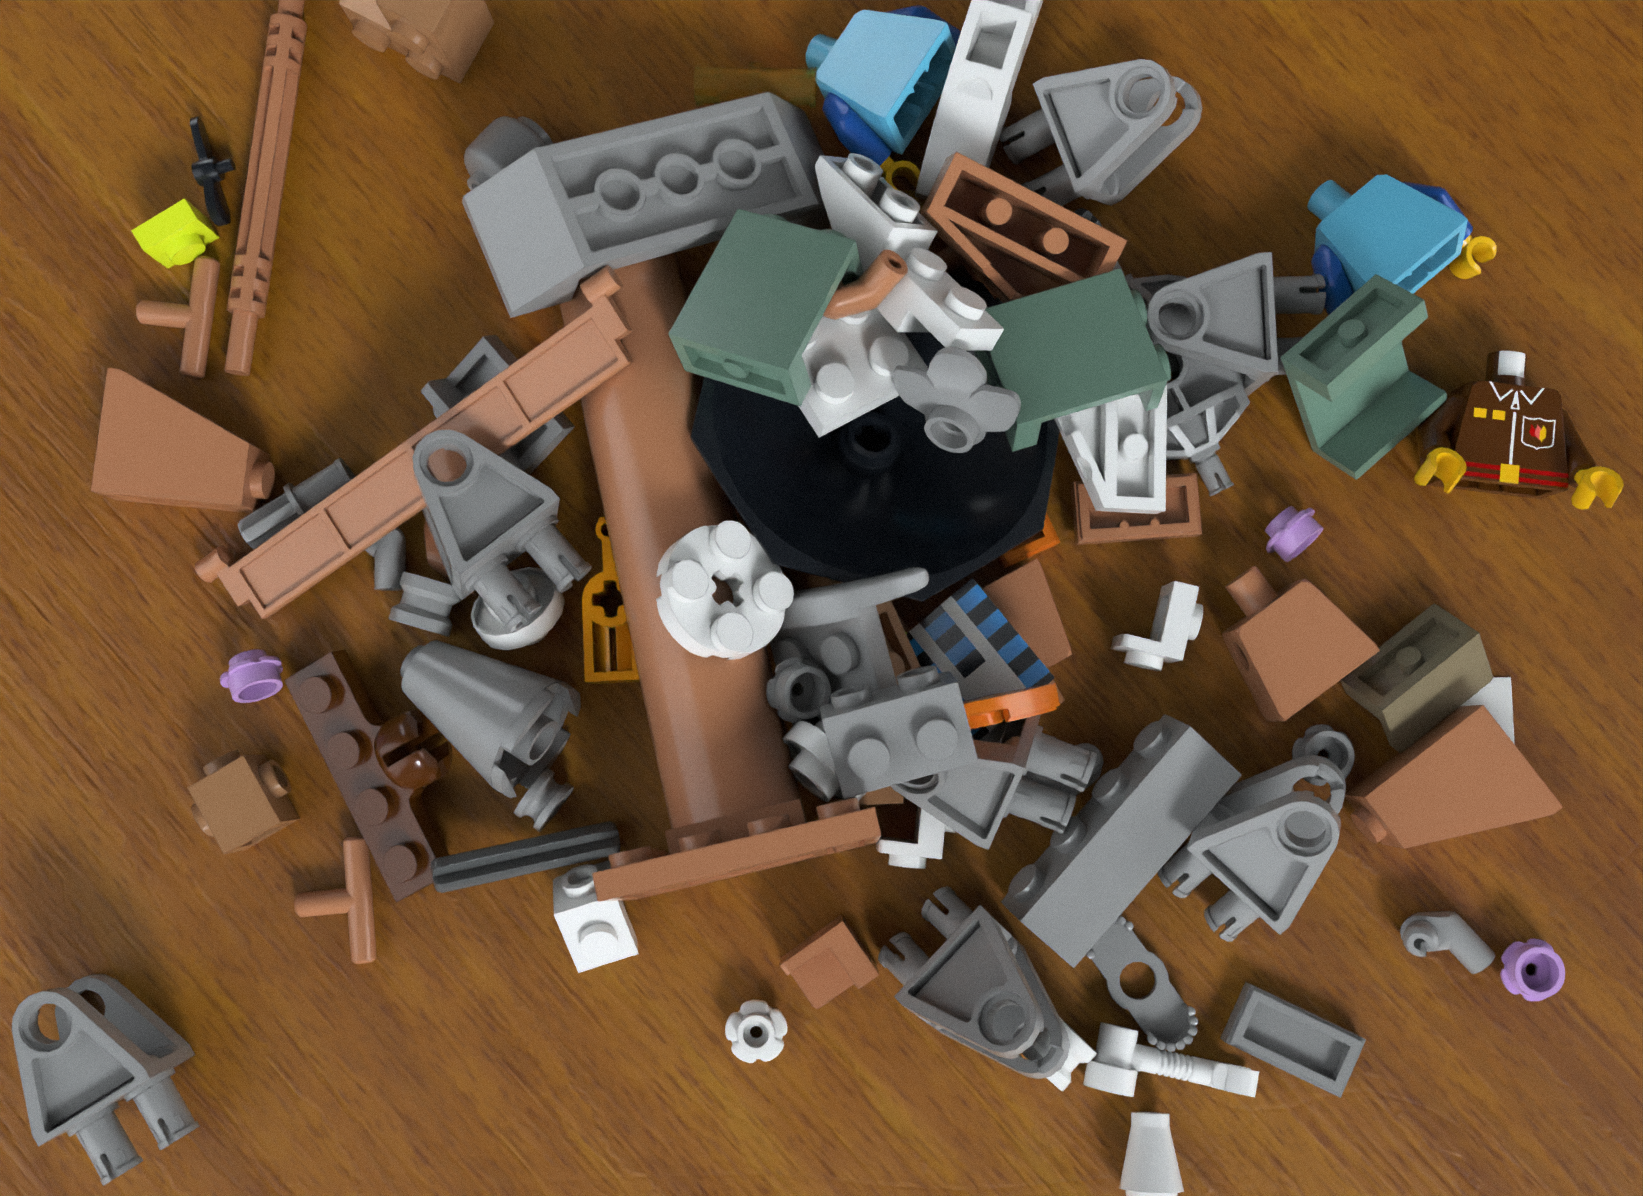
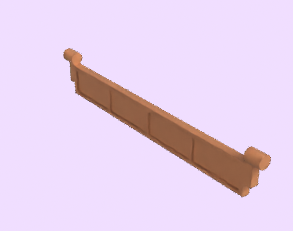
(387, 492)

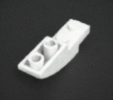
(979, 84)
(884, 218)

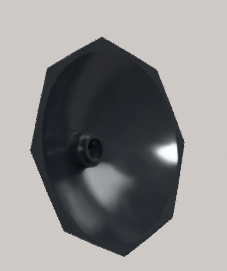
(874, 488)

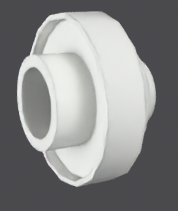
(543, 590)
(813, 761)

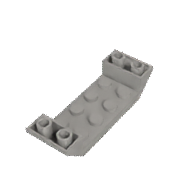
(642, 194)

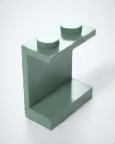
(762, 304)
(1074, 352)
(1356, 378)

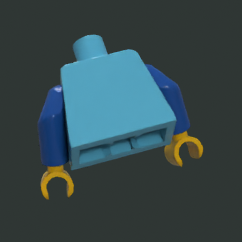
(883, 81)
(1390, 231)

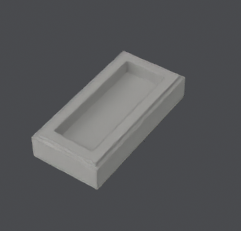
(1293, 1039)

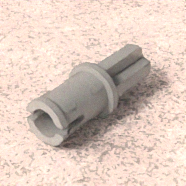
(296, 501)

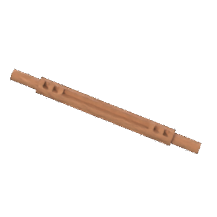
(265, 182)

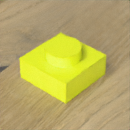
(176, 234)

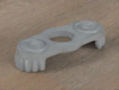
(1162, 1012)

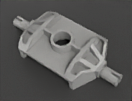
(1200, 400)

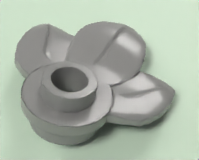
(956, 399)

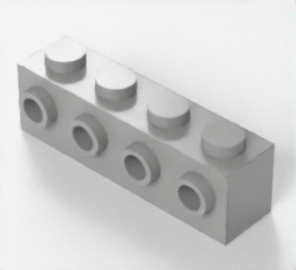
(1120, 838)

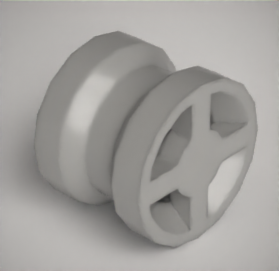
(425, 604)

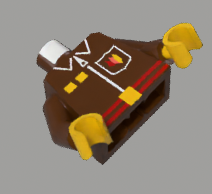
(1509, 441)

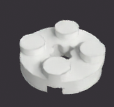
(687, 589)

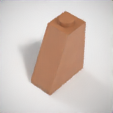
(172, 455)
(1450, 785)

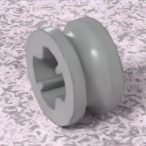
(543, 799)

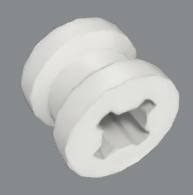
(1078, 1053)

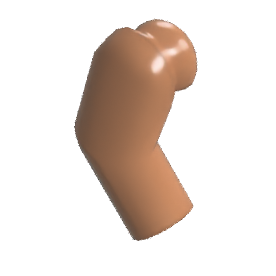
(869, 289)

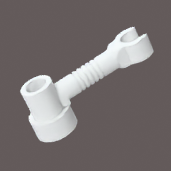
(1120, 1059)

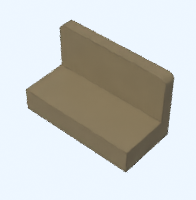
(1420, 676)

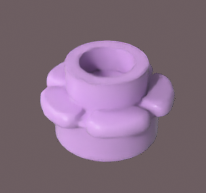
(1292, 532)
(252, 676)
(1548, 973)

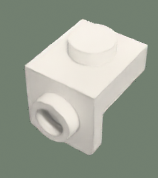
(1175, 622)
(926, 844)
(591, 929)

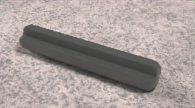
(524, 856)

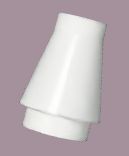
(1150, 1157)

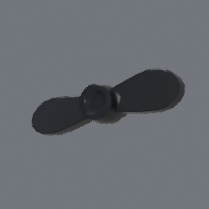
(209, 172)

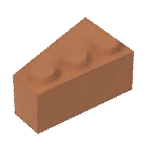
(1012, 234)

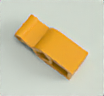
(599, 626)

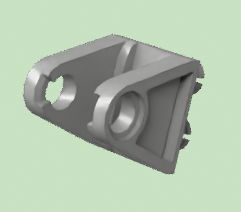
(1103, 129)
(1236, 317)
(489, 522)
(982, 793)
(1262, 846)
(978, 988)
(94, 1065)

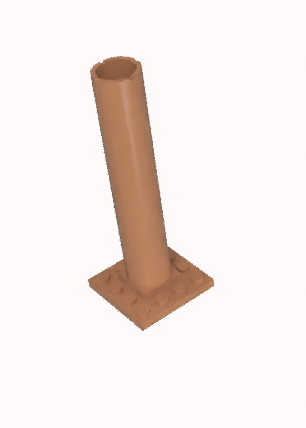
(709, 718)

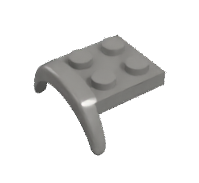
(843, 629)

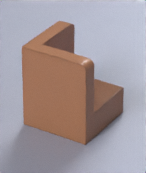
(829, 963)

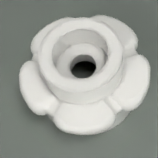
(752, 1014)

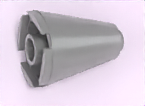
(491, 711)

